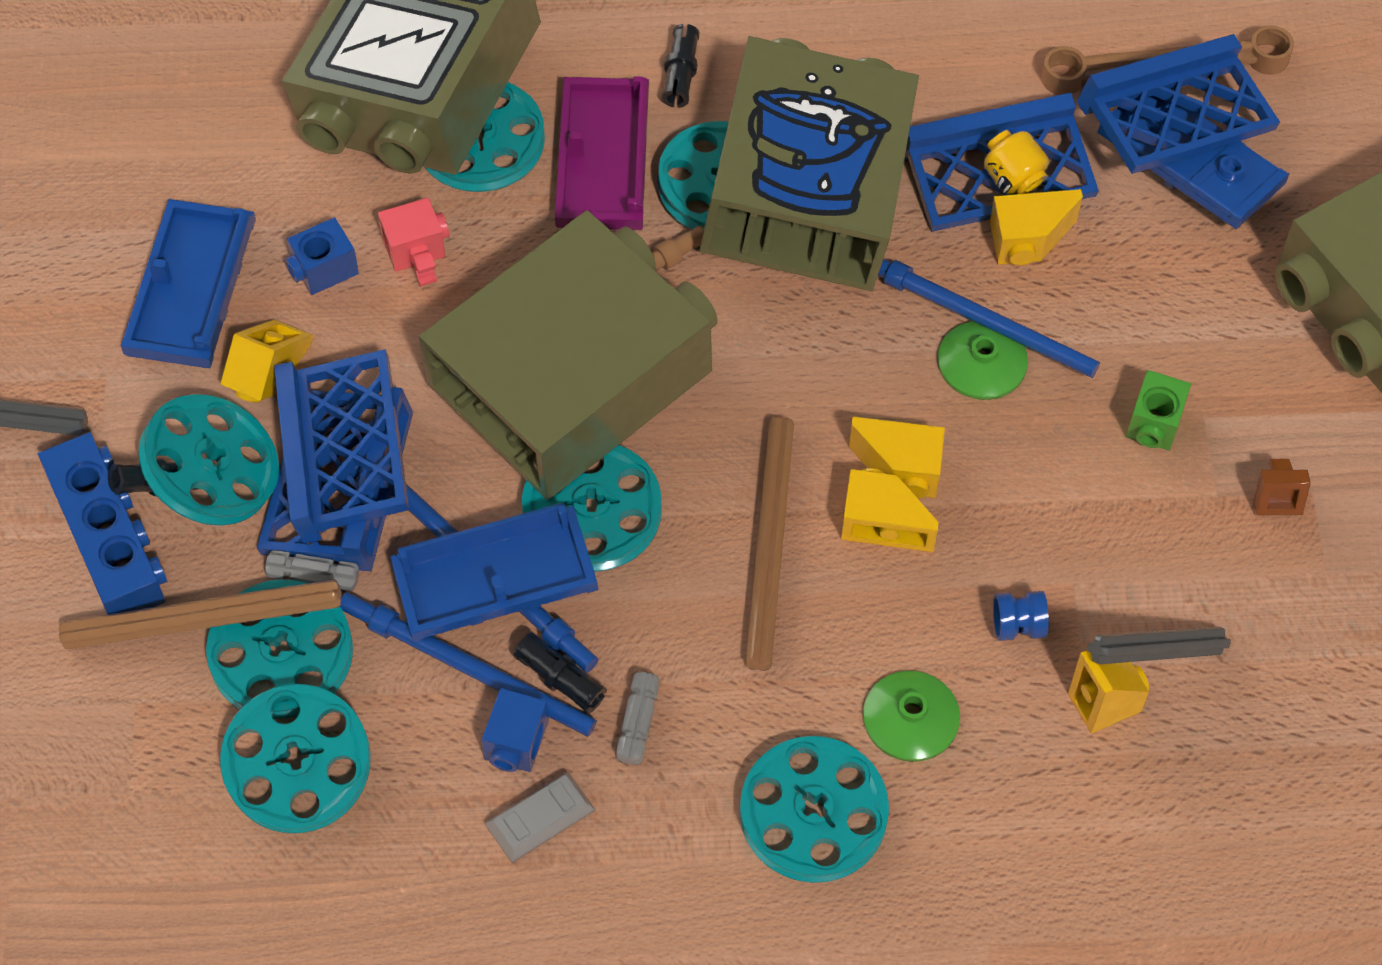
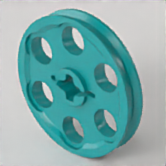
(501, 141)
(702, 166)
(200, 473)
(612, 506)
(289, 665)
(277, 740)
(813, 830)

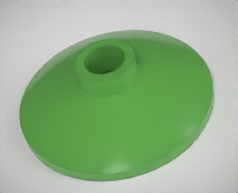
(980, 374)
(907, 734)

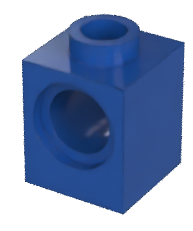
(324, 241)
(515, 731)

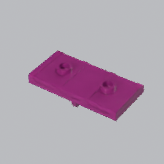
(603, 151)

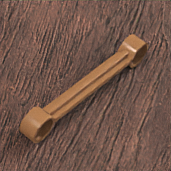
(1091, 65)

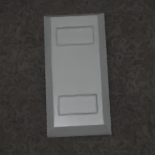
(539, 816)

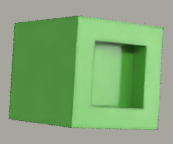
(1161, 395)

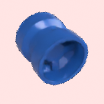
(1021, 615)

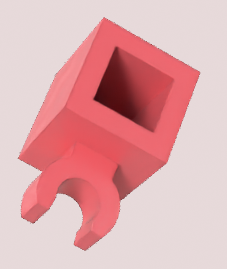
(414, 238)

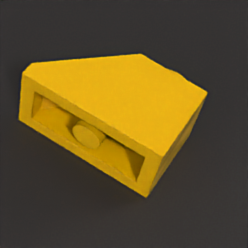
(1031, 224)
(256, 352)
(901, 450)
(886, 513)
(1107, 691)

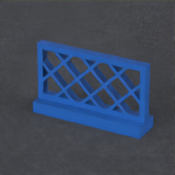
(1158, 78)
(975, 131)
(304, 458)
(358, 539)

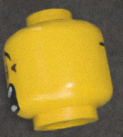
(1016, 162)

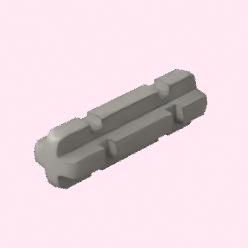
(311, 569)
(637, 718)

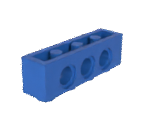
(70, 470)

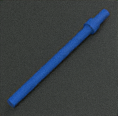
(901, 276)
(387, 623)
(554, 631)

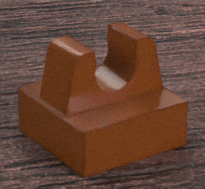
(1281, 489)

